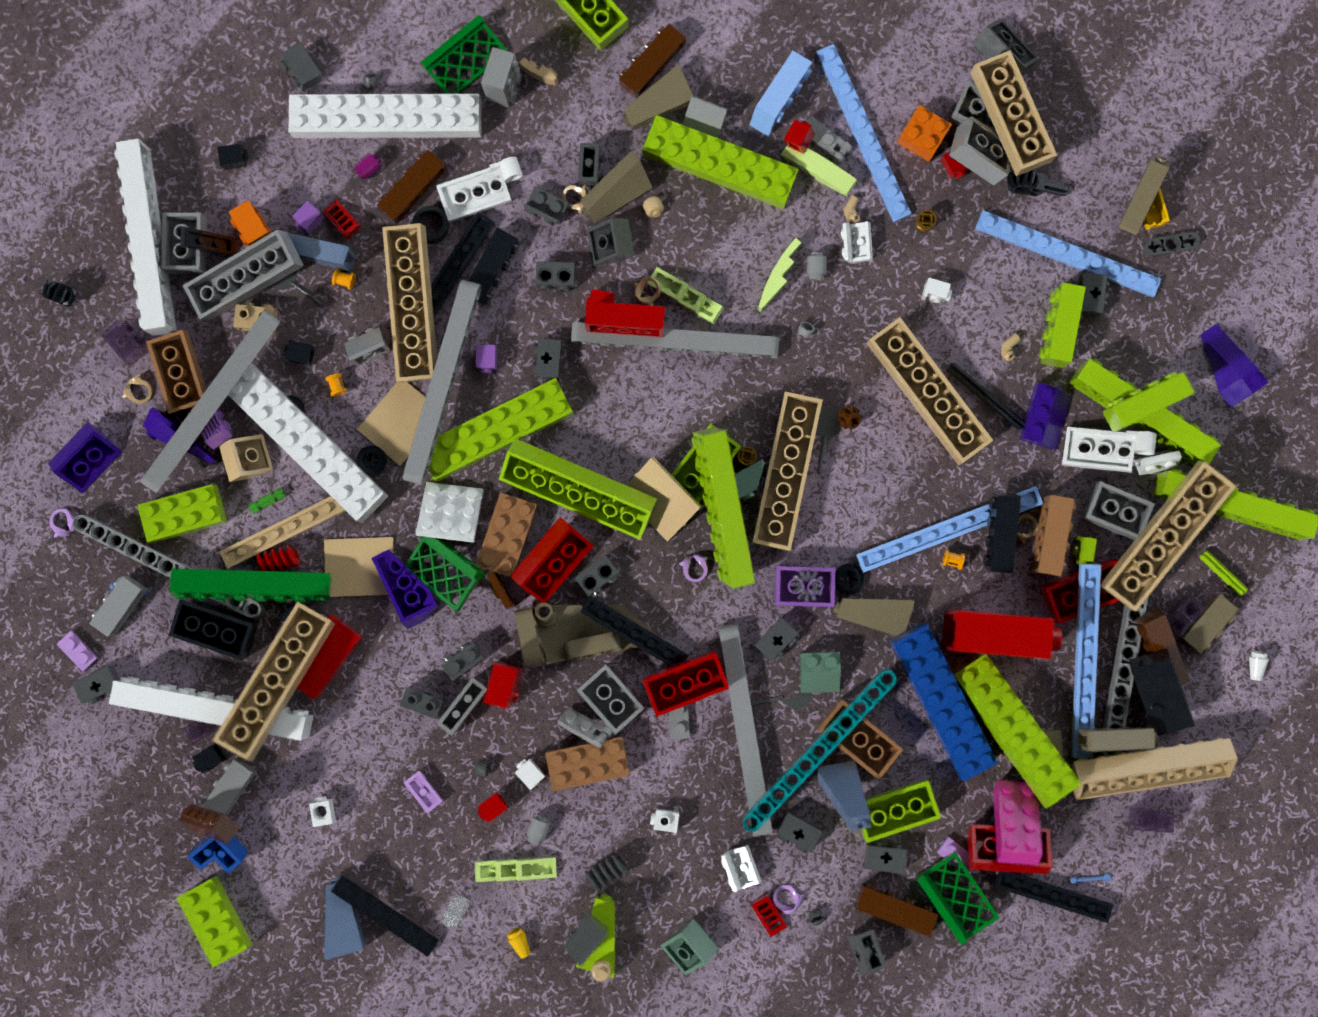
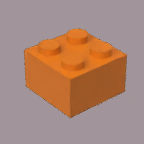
(924, 133)
(249, 223)

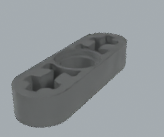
(1185, 247)

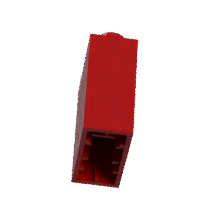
(1000, 634)

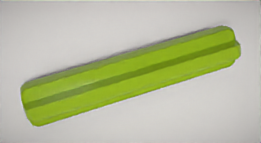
(1228, 577)

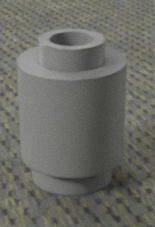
(816, 266)
(538, 829)

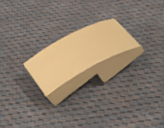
(544, 74)

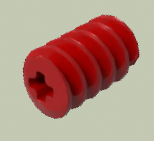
(279, 560)

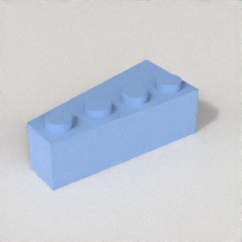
(780, 93)

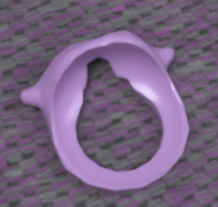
(59, 531)
(686, 564)
(796, 897)

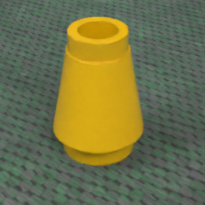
(519, 942)

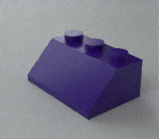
(1045, 416)
(84, 457)

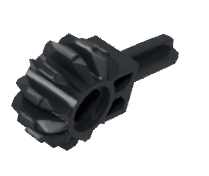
(1033, 183)

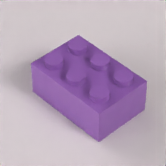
(784, 590)

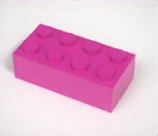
(1017, 823)

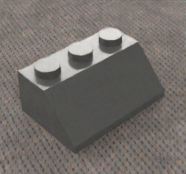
(1000, 38)

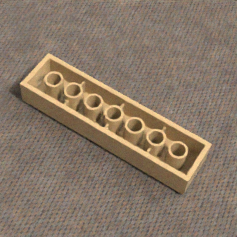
(410, 302)
(929, 391)
(787, 471)
(1167, 535)
(274, 682)
(1154, 768)

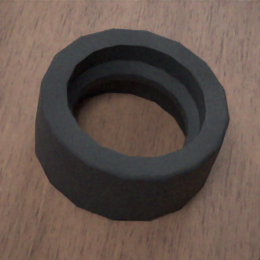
(438, 212)

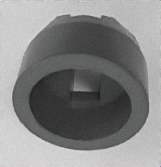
(371, 80)
(482, 768)
(815, 913)

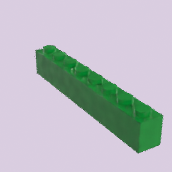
(250, 585)

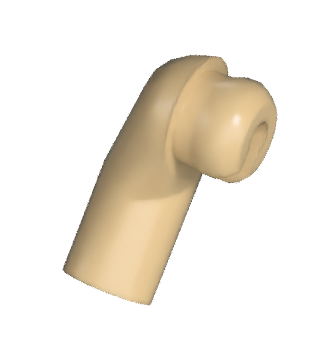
(850, 212)
(1007, 347)

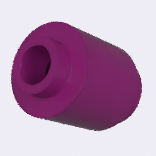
(367, 166)

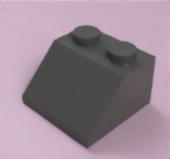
(610, 241)
(585, 938)

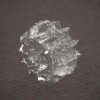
(814, 583)
(455, 911)

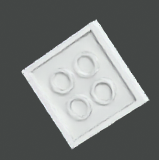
(449, 512)

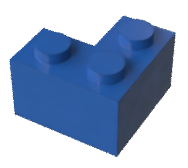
(226, 855)

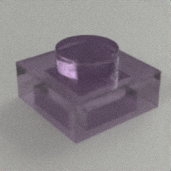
(196, 731)

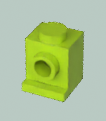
(1084, 549)

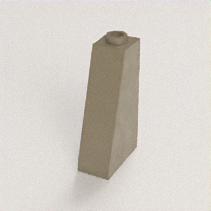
(661, 99)
(616, 189)
(1144, 195)
(878, 614)
(1116, 739)

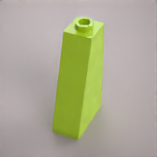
(605, 912)

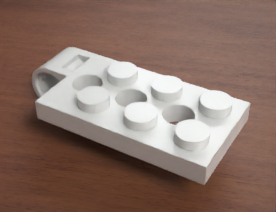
(503, 171)
(1137, 442)

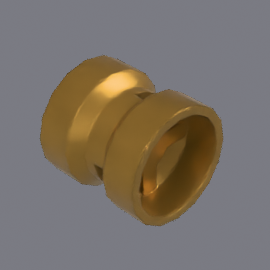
(922, 221)
(746, 456)

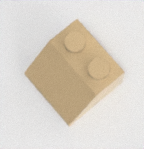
(245, 457)

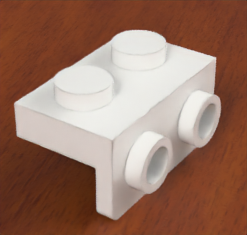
(857, 242)
(1158, 462)
(740, 868)

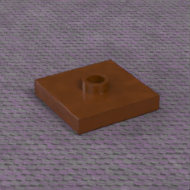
(500, 590)

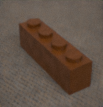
(652, 60)
(411, 186)
(1158, 636)
(208, 823)
(896, 910)

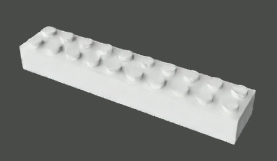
(385, 115)
(145, 237)
(307, 444)
(198, 706)

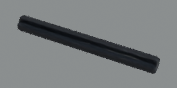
(986, 396)

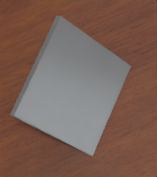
(704, 116)

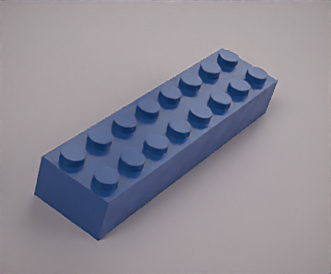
(943, 701)

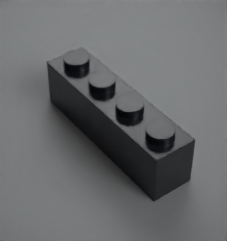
(492, 264)
(1002, 532)

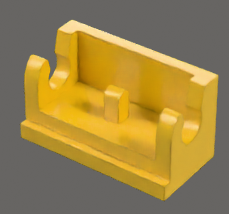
(1157, 214)

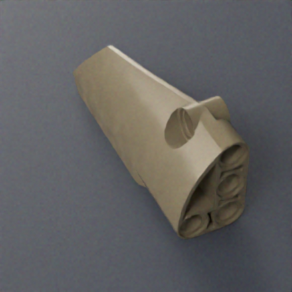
(566, 634)

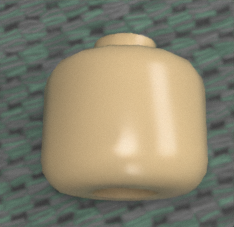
(653, 206)
(601, 970)

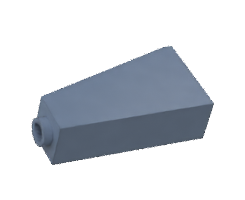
(323, 252)
(846, 793)
(342, 926)

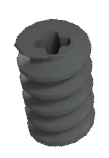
(608, 872)

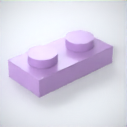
(77, 651)
(423, 791)
(949, 847)

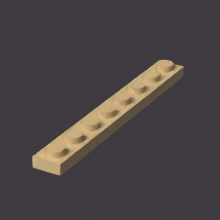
(281, 532)

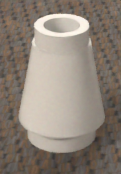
(1258, 663)

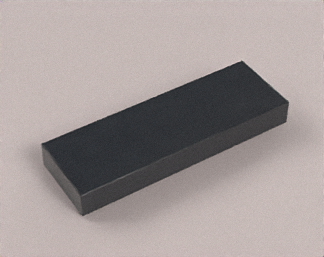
(206, 241)

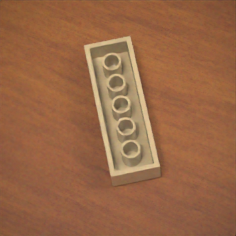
(1013, 113)

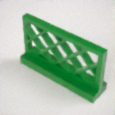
(452, 45)
(456, 559)
(943, 907)

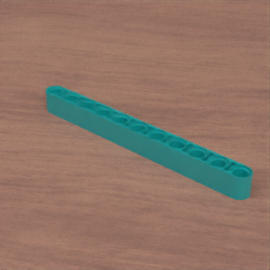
(815, 759)

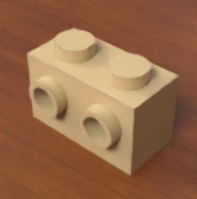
(248, 314)

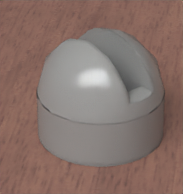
(806, 329)

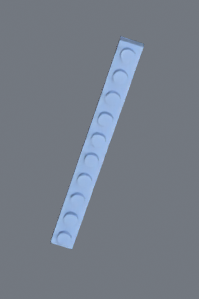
(863, 133)
(1067, 253)
(938, 533)
(1086, 654)

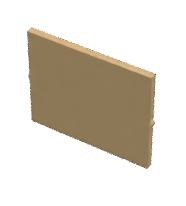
(395, 421)
(673, 502)
(353, 566)

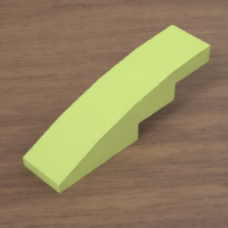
(821, 169)
(776, 280)
(686, 296)
(515, 869)

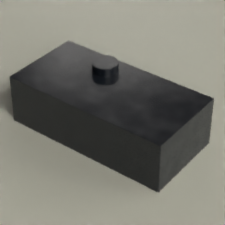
(213, 628)
(1161, 692)

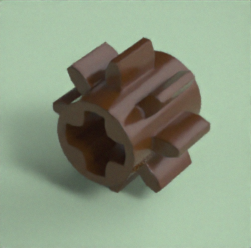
(849, 417)

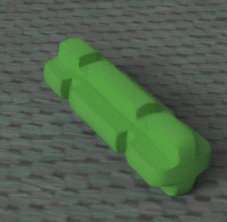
(267, 500)

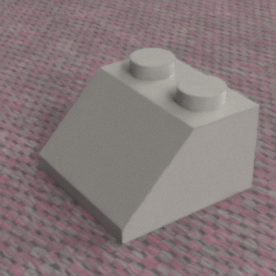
(367, 346)

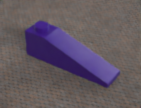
(1233, 370)
(163, 427)
(408, 594)

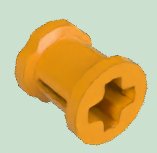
(343, 279)
(336, 384)
(953, 559)

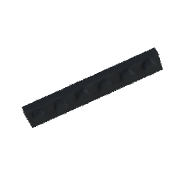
(459, 259)
(632, 632)
(1054, 895)
(384, 915)

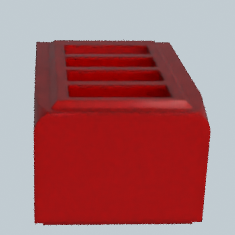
(352, 229)
(759, 902)

